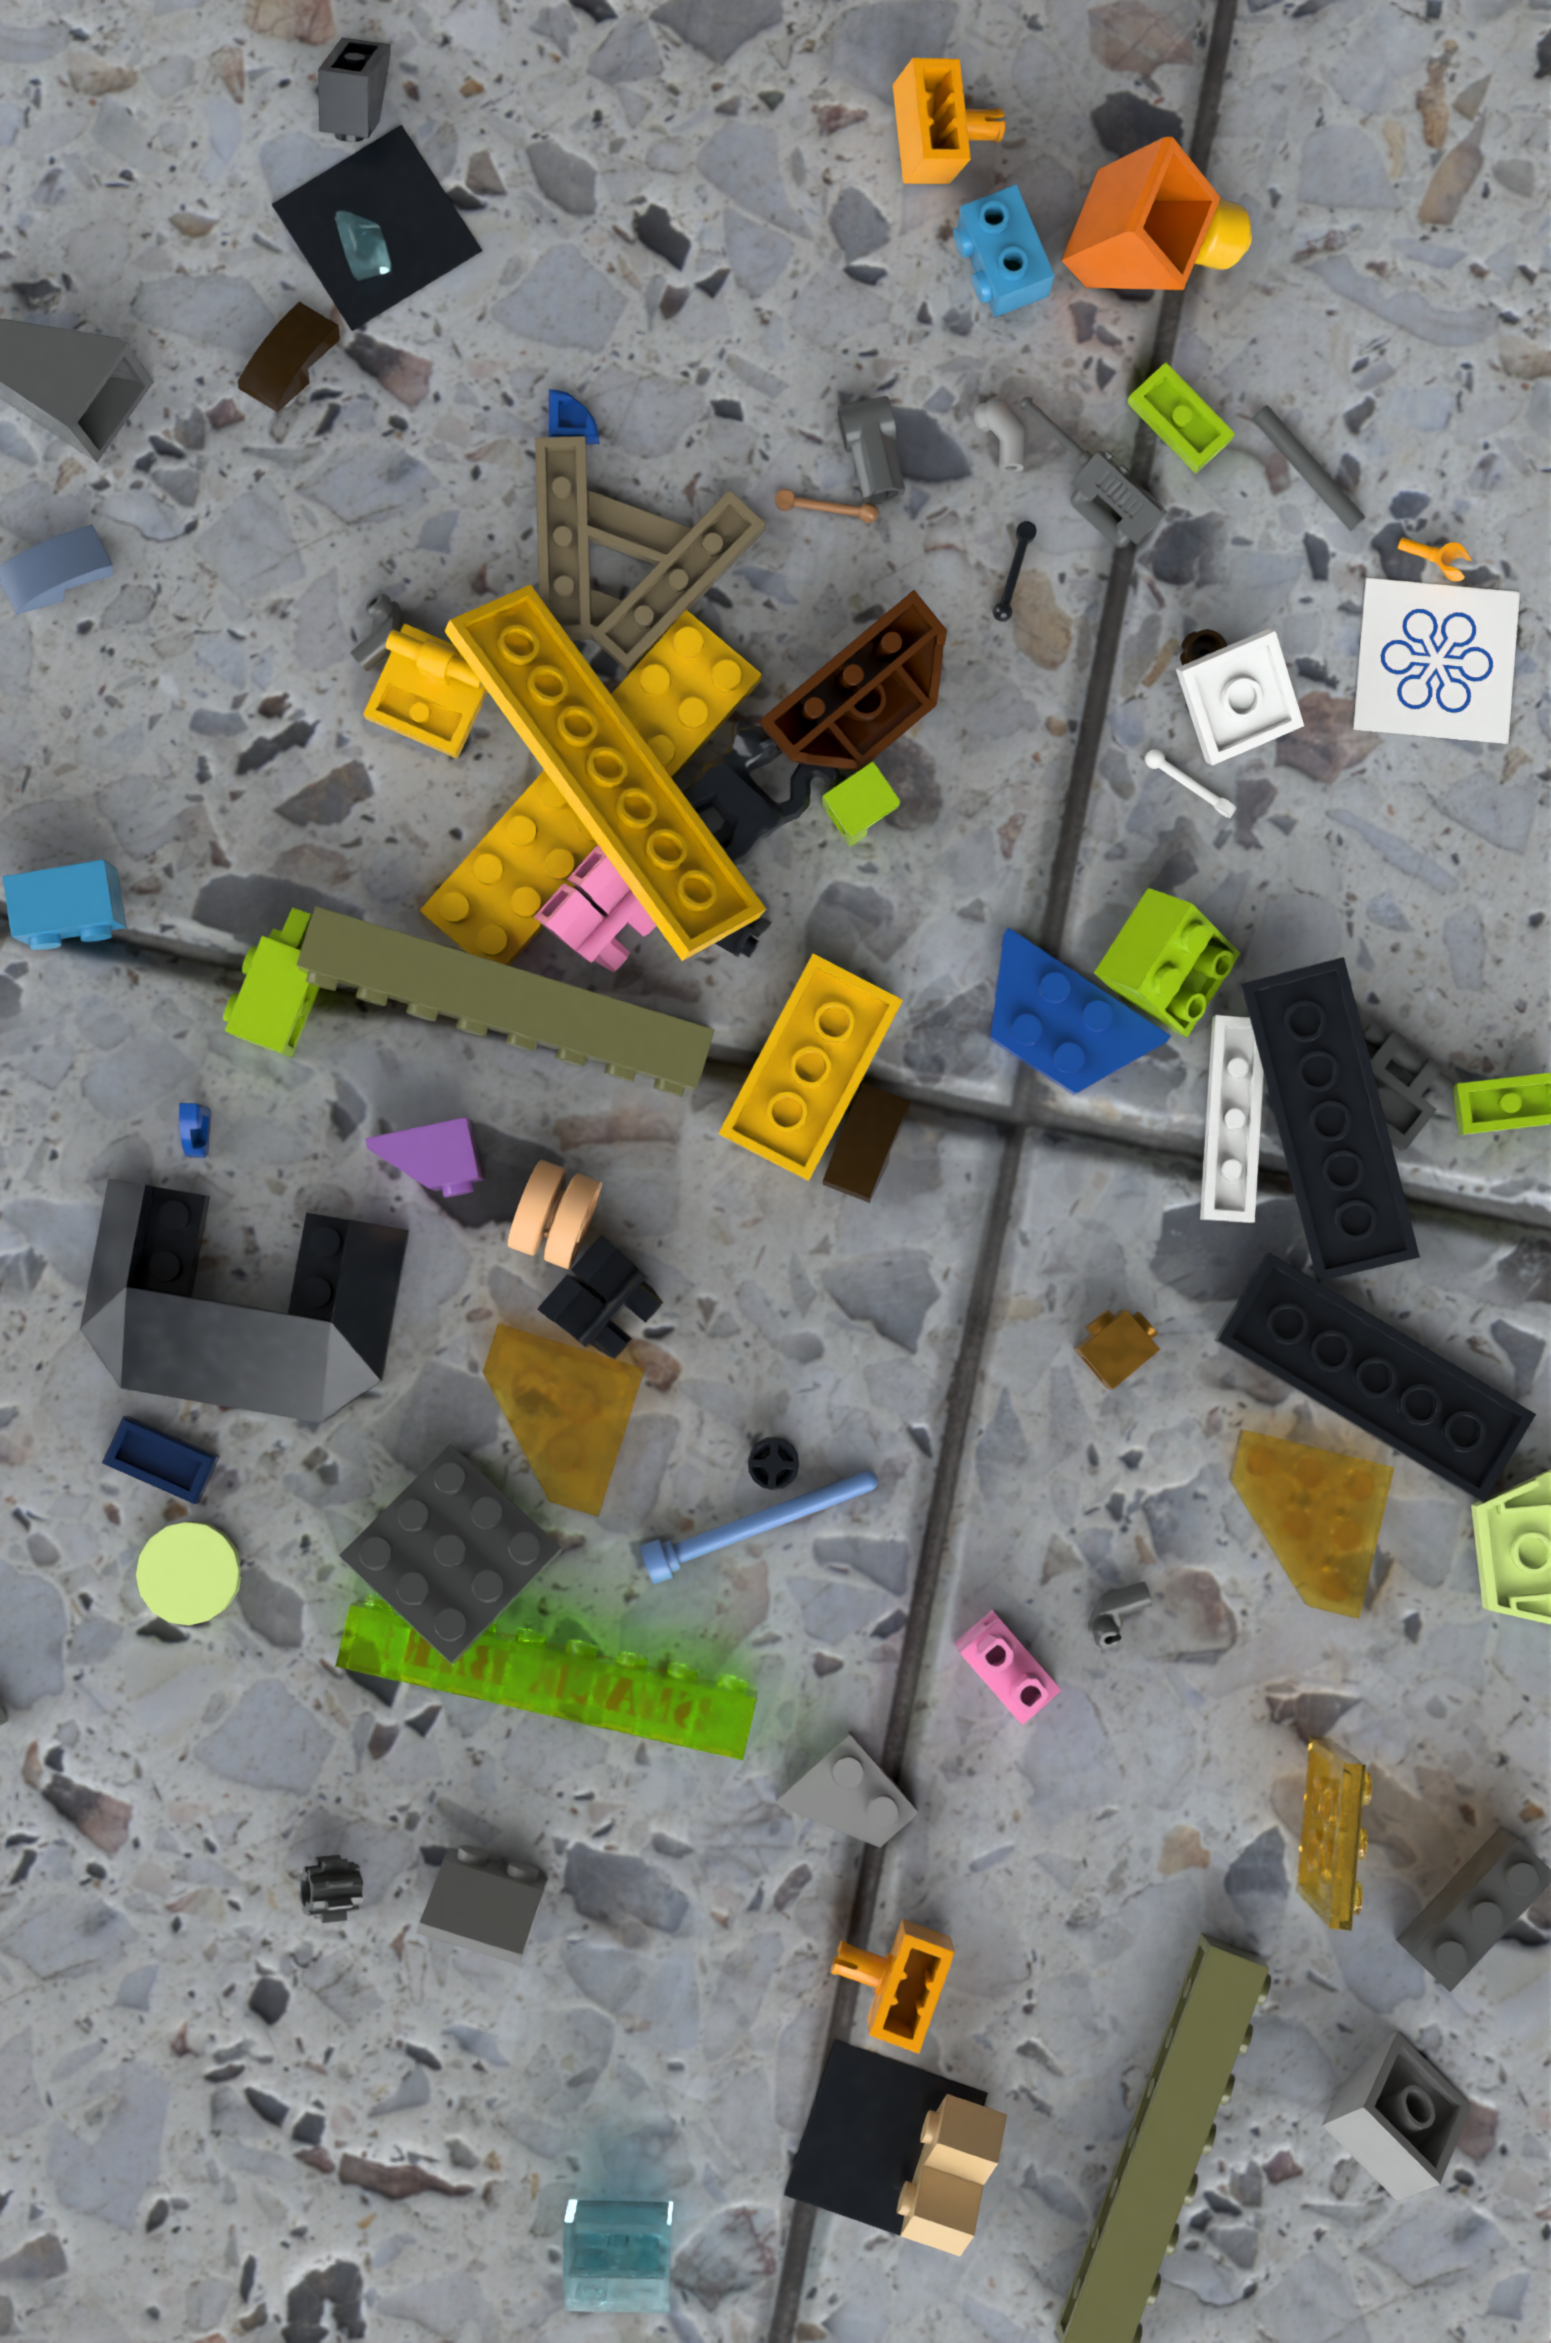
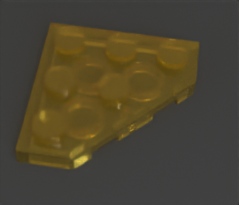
(564, 1411)
(1315, 1514)

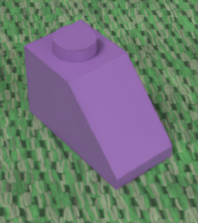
(435, 1155)

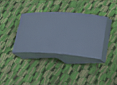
(47, 569)

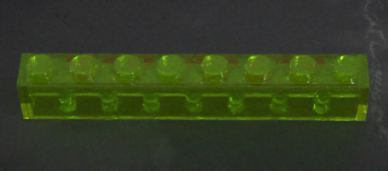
(558, 1681)

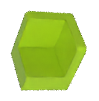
(860, 803)

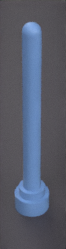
(666, 1558)

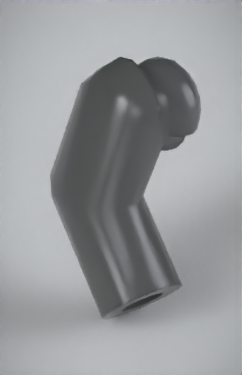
(385, 617)
(1111, 1611)

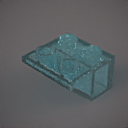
(618, 2256)

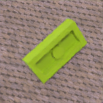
(1180, 418)
(1503, 1103)

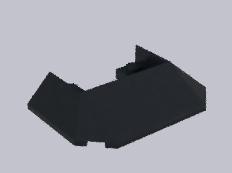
(233, 1354)

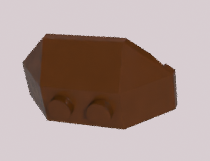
(864, 692)

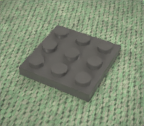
(450, 1554)

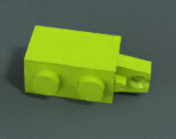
(274, 992)

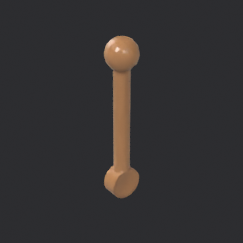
(786, 501)

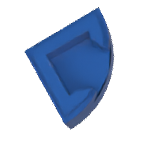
(570, 418)
(194, 1129)

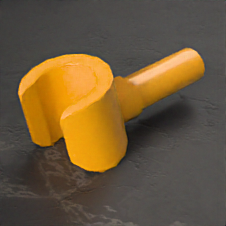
(1441, 556)

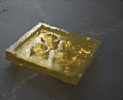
(1333, 1833)

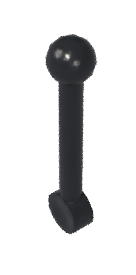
(1025, 534)

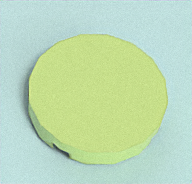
(188, 1572)

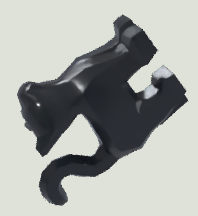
(740, 801)

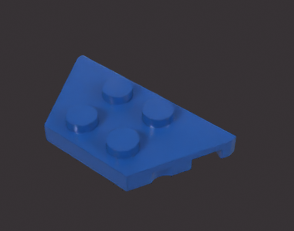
(1063, 1020)

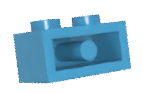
(1003, 251)
(64, 904)

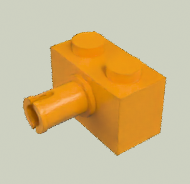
(934, 121)
(903, 1981)

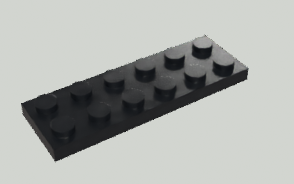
(1330, 1119)
(1375, 1377)

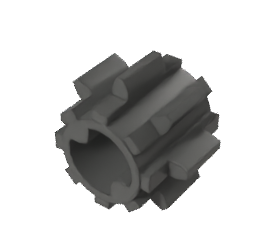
(330, 1889)

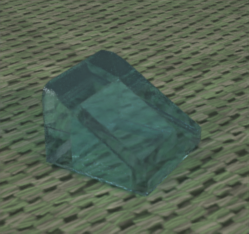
(362, 245)

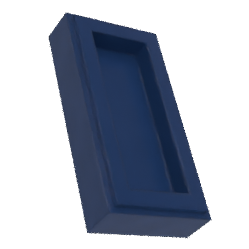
(160, 1459)

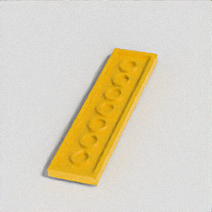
(676, 705)
(605, 771)

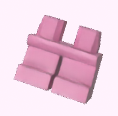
(583, 927)
(1007, 1667)

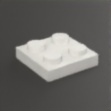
(1240, 696)

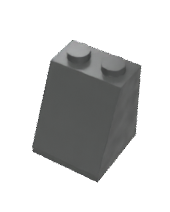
(71, 382)

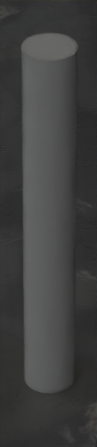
(1308, 468)

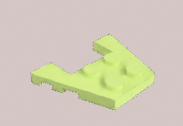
(1515, 1549)

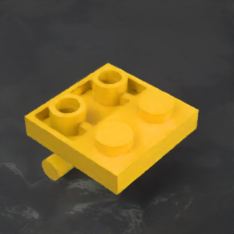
(426, 692)

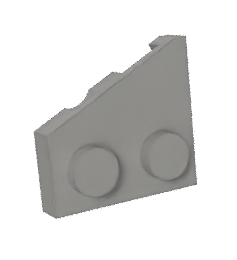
(849, 1794)

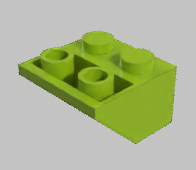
(1168, 961)

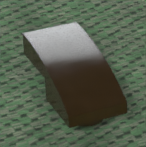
(283, 359)
(866, 1143)

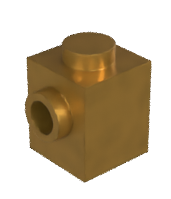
(1117, 1346)

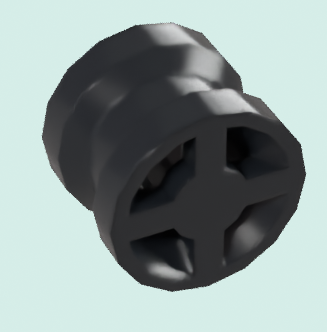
(773, 1471)

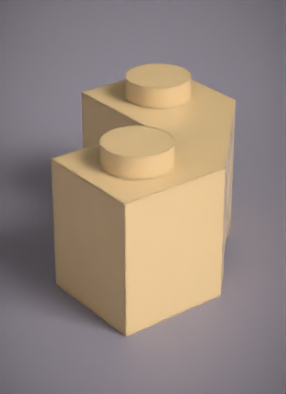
(949, 2180)

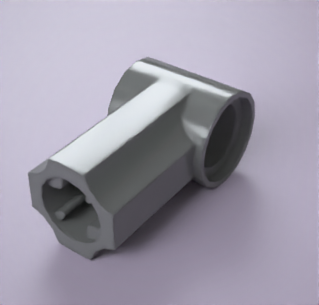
(870, 436)

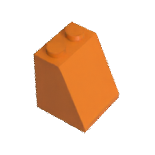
(1142, 221)

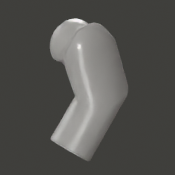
(1009, 430)

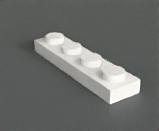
(1232, 1122)

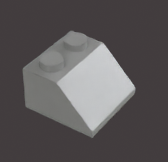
(483, 1904)
(1399, 2118)

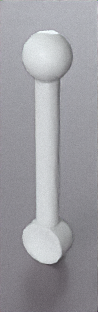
(1155, 759)

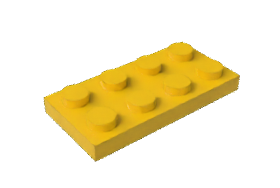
(810, 1067)

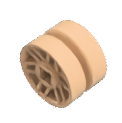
(554, 1214)

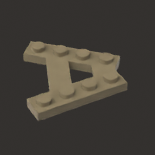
(684, 557)

